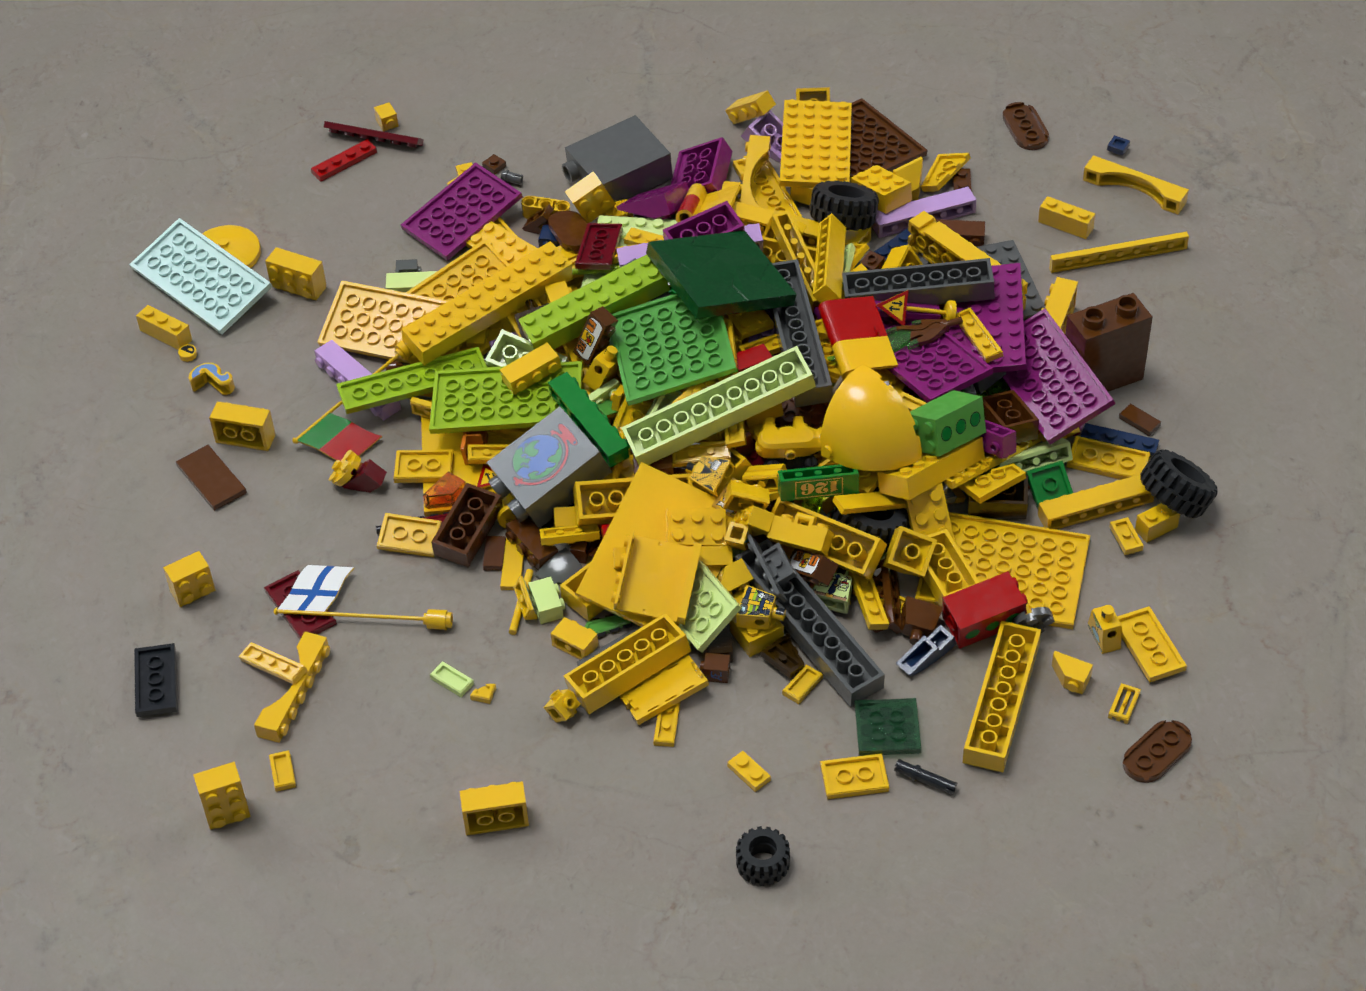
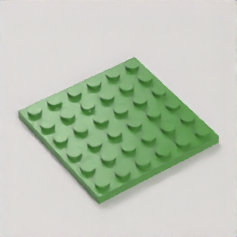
(669, 349)

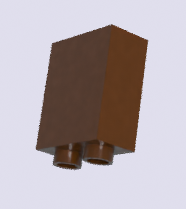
(1112, 339)

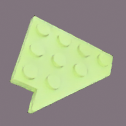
(709, 609)

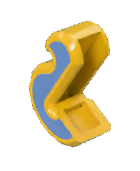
(212, 374)

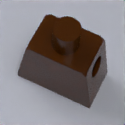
(919, 618)

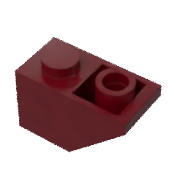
(366, 478)

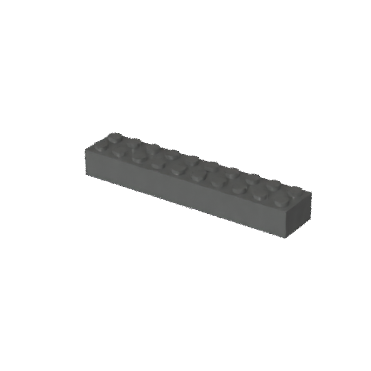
(797, 328)
(821, 635)

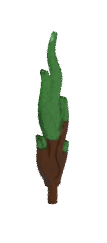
(917, 334)

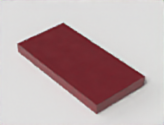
(598, 246)
(299, 623)

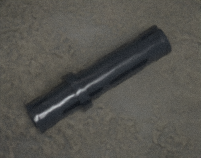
(925, 776)

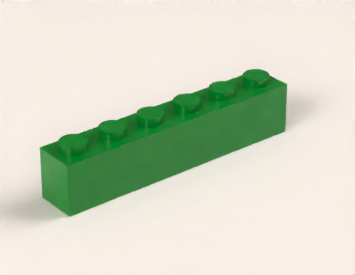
(589, 419)

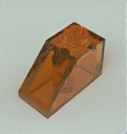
(444, 491)

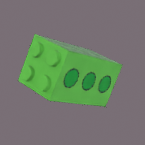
(949, 422)

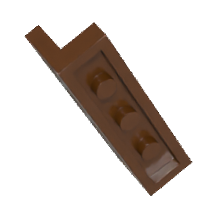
(891, 596)

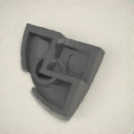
(559, 567)

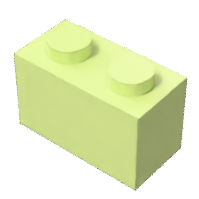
(546, 600)

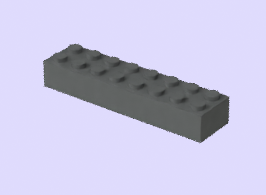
(925, 283)

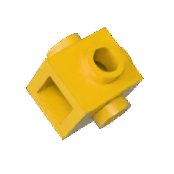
(562, 705)

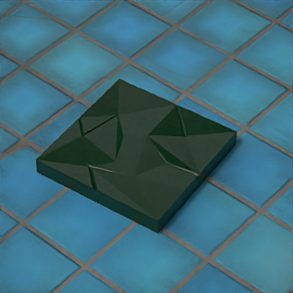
(720, 274)

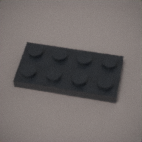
(155, 680)

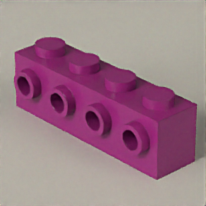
(999, 440)

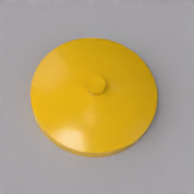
(237, 241)

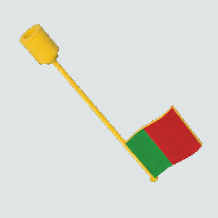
(338, 435)

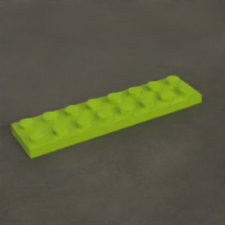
(403, 381)

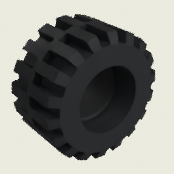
(758, 842)

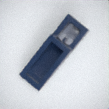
(927, 651)

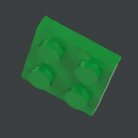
(1048, 482)

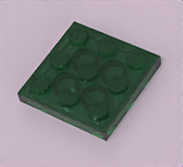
(887, 726)

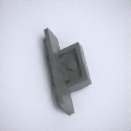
(775, 564)

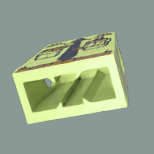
(838, 593)

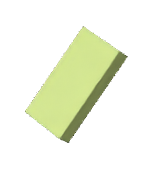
(451, 679)

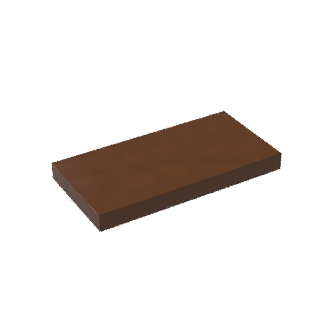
(211, 477)

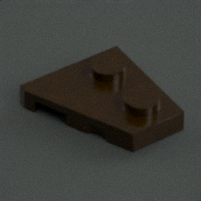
(784, 656)

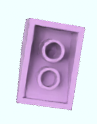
(770, 126)

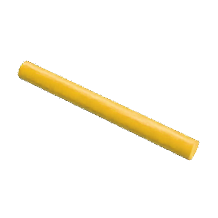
(517, 613)

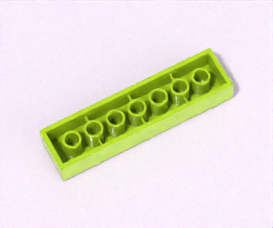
(616, 291)

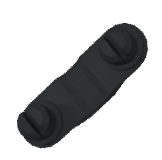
(796, 463)

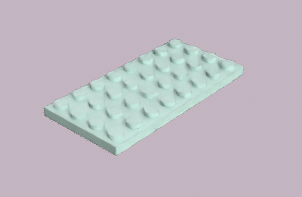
(201, 276)

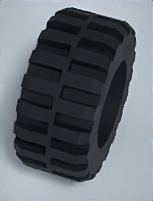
(848, 202)
(1178, 483)
(877, 523)

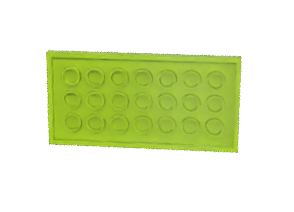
(481, 401)

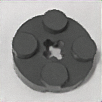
(1039, 618)

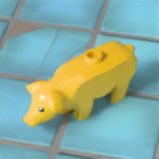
(786, 441)

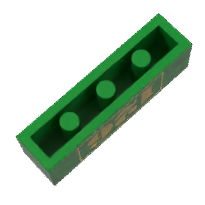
(817, 482)

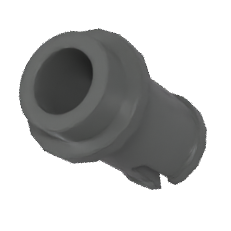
(511, 177)

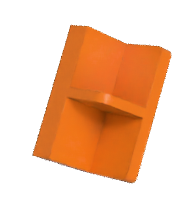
(472, 437)

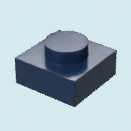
(1118, 145)

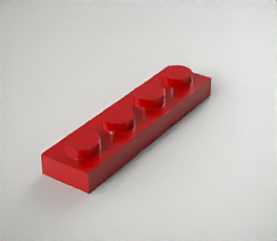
(343, 160)

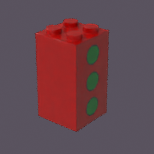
(979, 609)

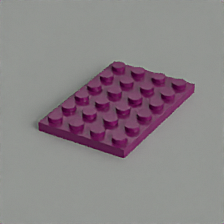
(461, 211)

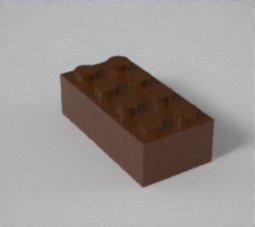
(467, 525)

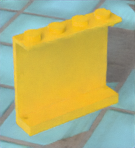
(656, 578)

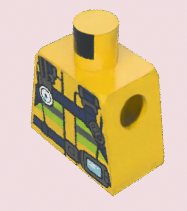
(758, 609)

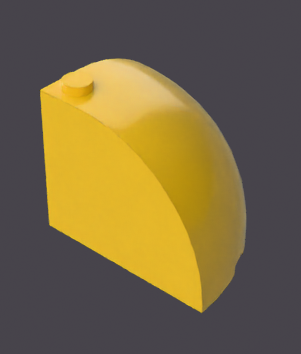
(869, 425)

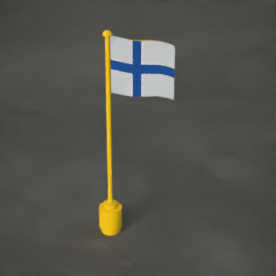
(319, 587)

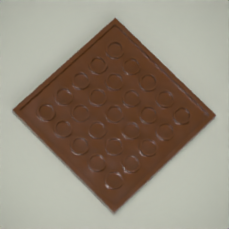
(878, 141)

